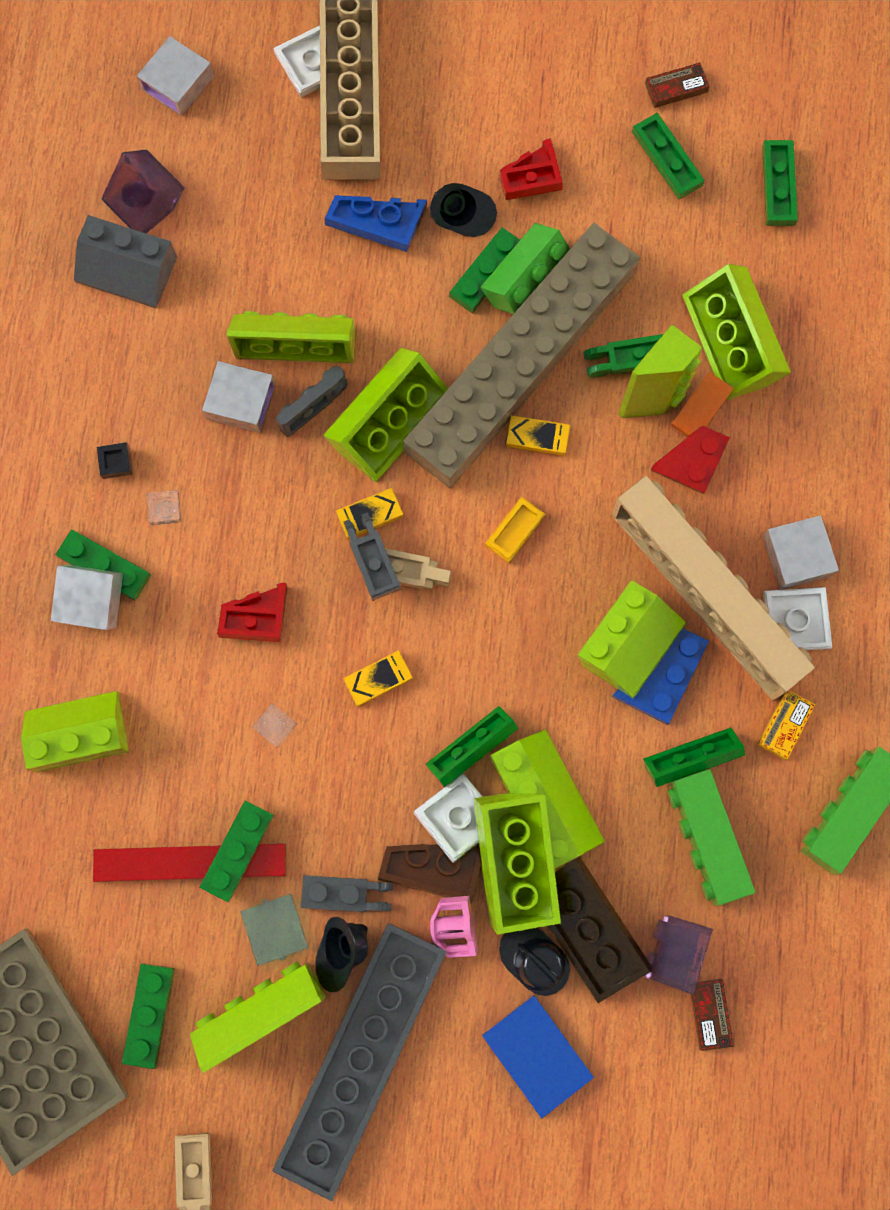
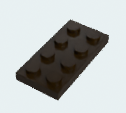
(595, 934)

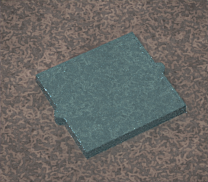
(274, 929)

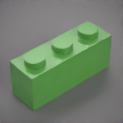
(525, 267)

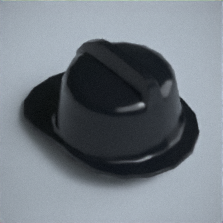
(463, 209)
(339, 952)
(535, 961)

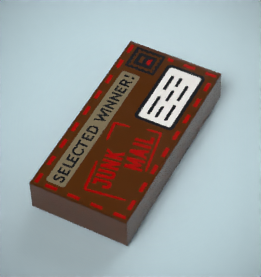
(677, 85)
(711, 1015)

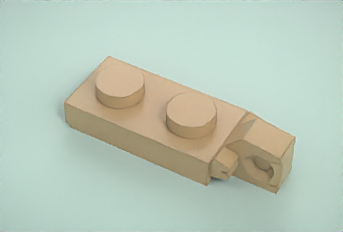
(417, 570)
(193, 1171)

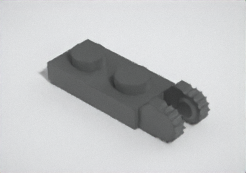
(312, 402)
(373, 560)
(341, 894)

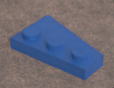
(383, 222)
(669, 679)

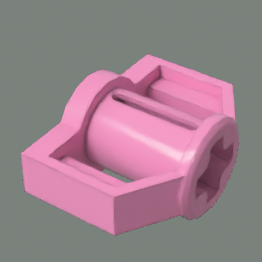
(455, 927)

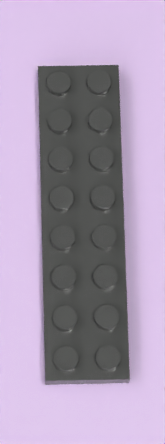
(359, 1062)

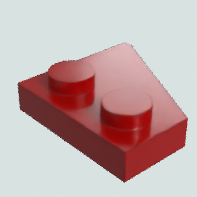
(532, 173)
(693, 459)
(254, 617)

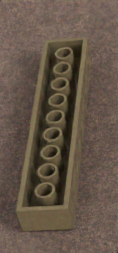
(521, 355)

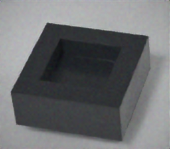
(114, 460)

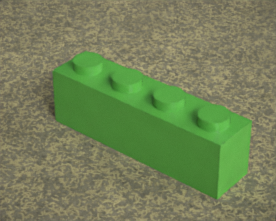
(852, 814)
(711, 838)

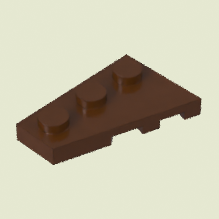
(431, 870)

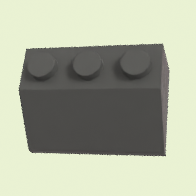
(123, 261)

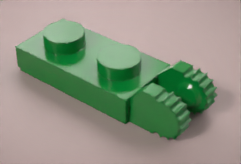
(622, 355)

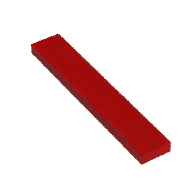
(178, 863)

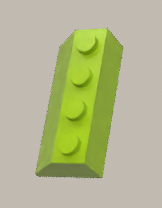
(736, 331)
(292, 337)
(662, 376)
(385, 413)
(536, 767)
(517, 861)
(256, 1016)

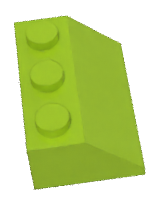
(631, 639)
(73, 732)

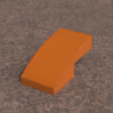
(702, 404)

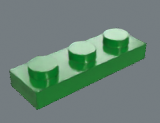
(668, 156)
(779, 183)
(467, 289)
(83, 552)
(472, 746)
(694, 757)
(236, 851)
(148, 1016)

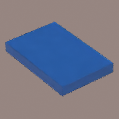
(537, 1056)

